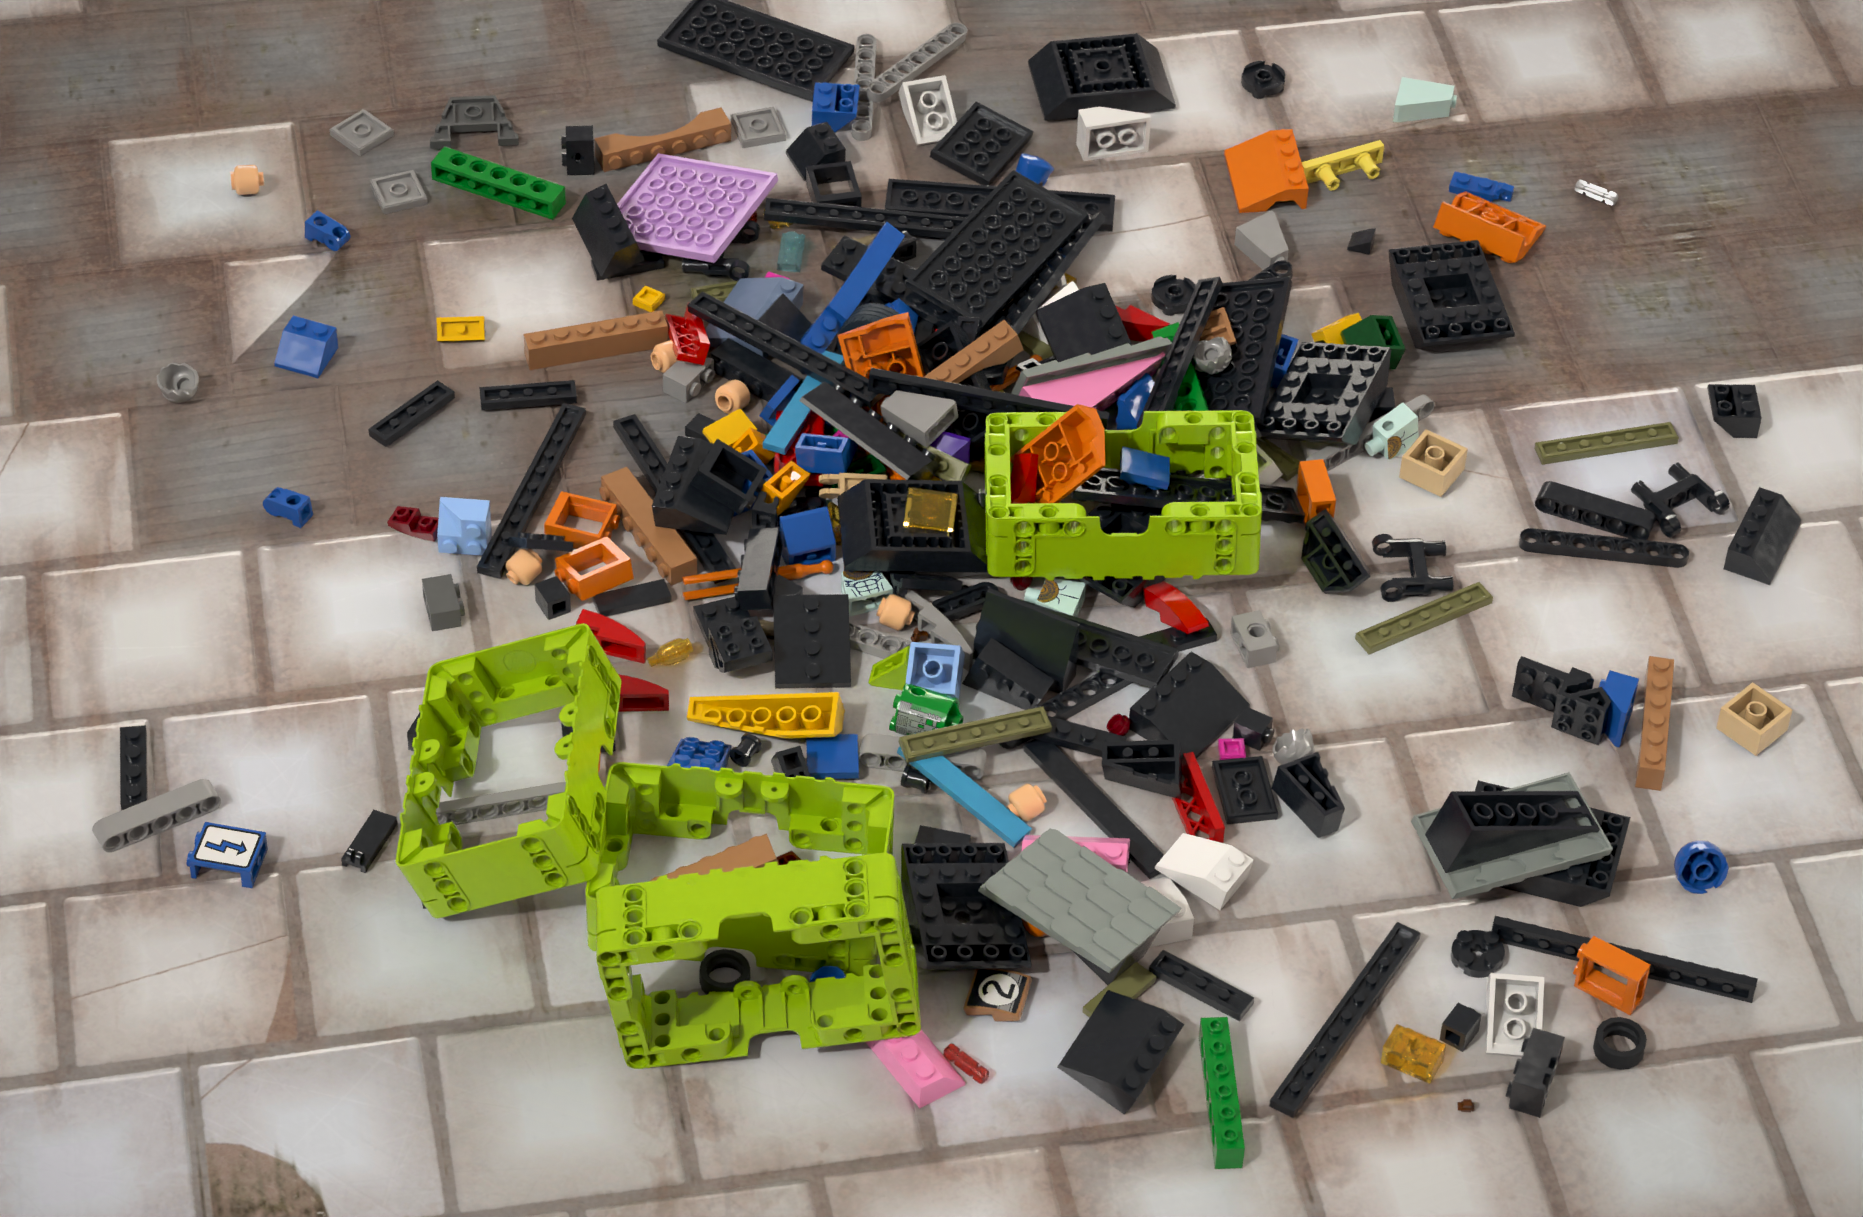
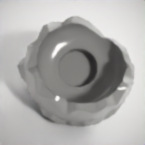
(1212, 355)
(178, 382)
(1293, 745)

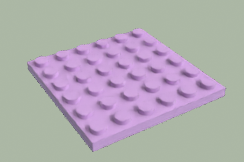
(692, 205)

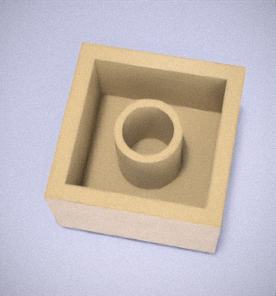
(1433, 463)
(1754, 719)

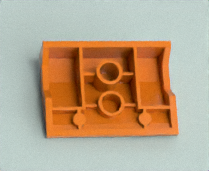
(1267, 171)
(1494, 226)
(884, 346)
(1068, 453)

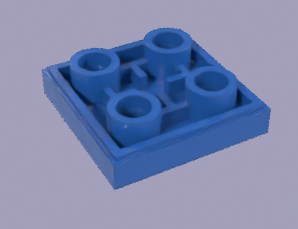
(1144, 468)
(833, 756)

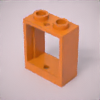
(1314, 489)
(582, 507)
(614, 573)
(1603, 986)

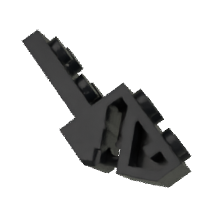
(732, 635)
(1570, 695)

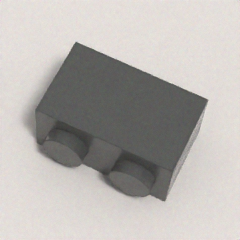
(442, 602)

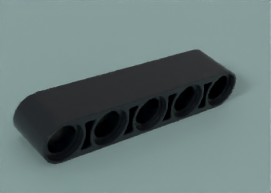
(1595, 511)

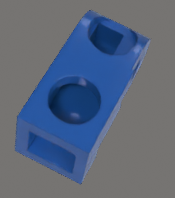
(326, 231)
(289, 505)

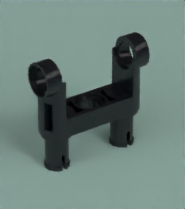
(725, 266)
(1685, 489)
(1420, 581)

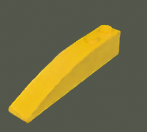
(772, 714)

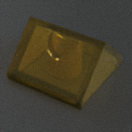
(930, 509)

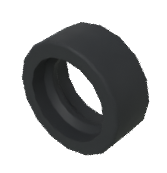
(720, 959)
(1621, 1027)

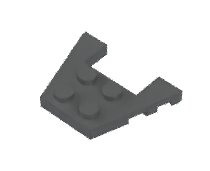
(471, 115)

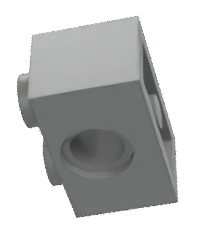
(1254, 639)

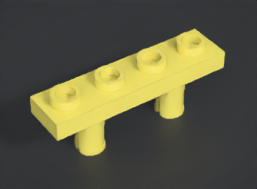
(1331, 165)

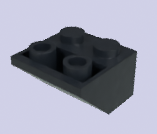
(1735, 409)

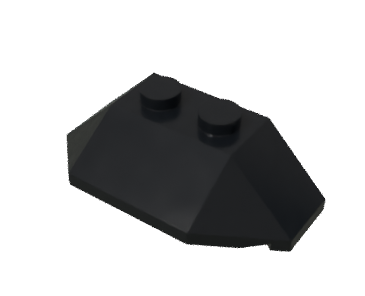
(1332, 556)

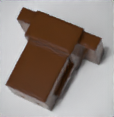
(919, 635)
(1465, 1105)

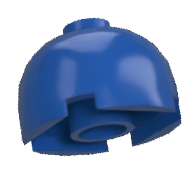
(1700, 866)

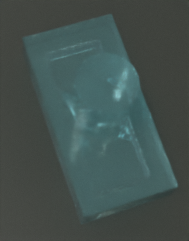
(791, 252)

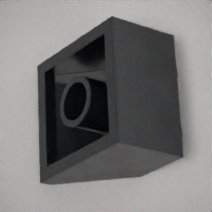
(815, 147)

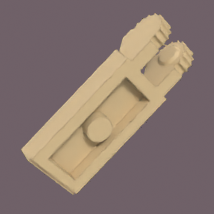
(845, 482)

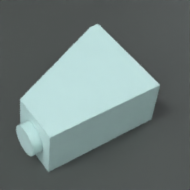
(1423, 100)

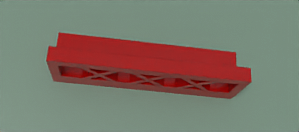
(688, 337)
(1202, 798)

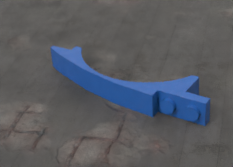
(853, 289)

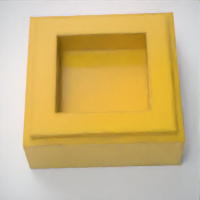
(648, 299)

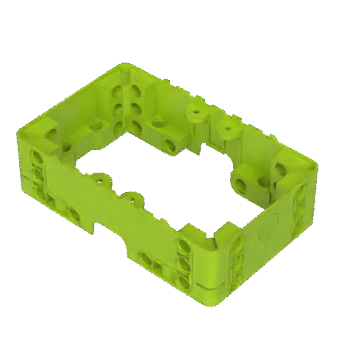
(1183, 541)
(490, 689)
(687, 803)
(806, 897)

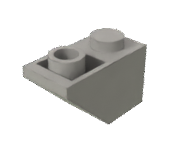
(687, 379)

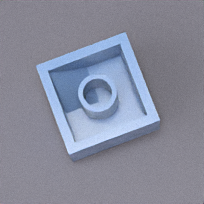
(464, 526)
(936, 667)

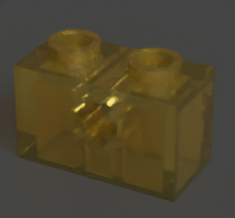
(1413, 1053)

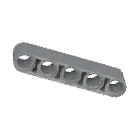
(880, 752)
(156, 815)

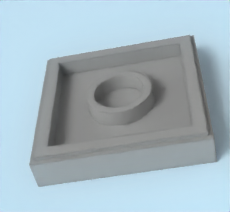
(758, 127)
(361, 132)
(398, 192)

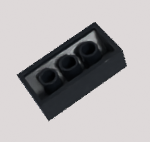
(606, 233)
(1762, 537)

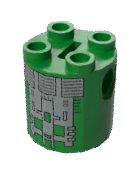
(923, 711)

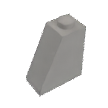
(1262, 240)
(919, 415)

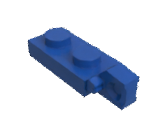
(1481, 187)

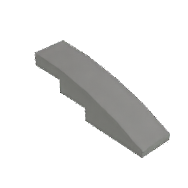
(938, 626)

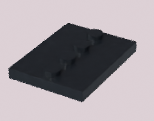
(981, 144)
(812, 641)

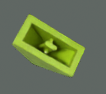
(891, 671)

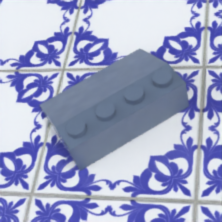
(753, 298)

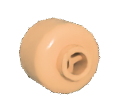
(246, 179)
(663, 356)
(732, 396)
(524, 566)
(895, 612)
(1027, 802)

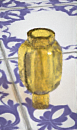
(671, 652)

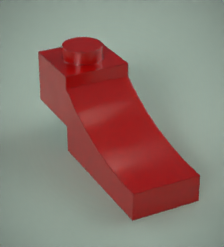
(1024, 478)

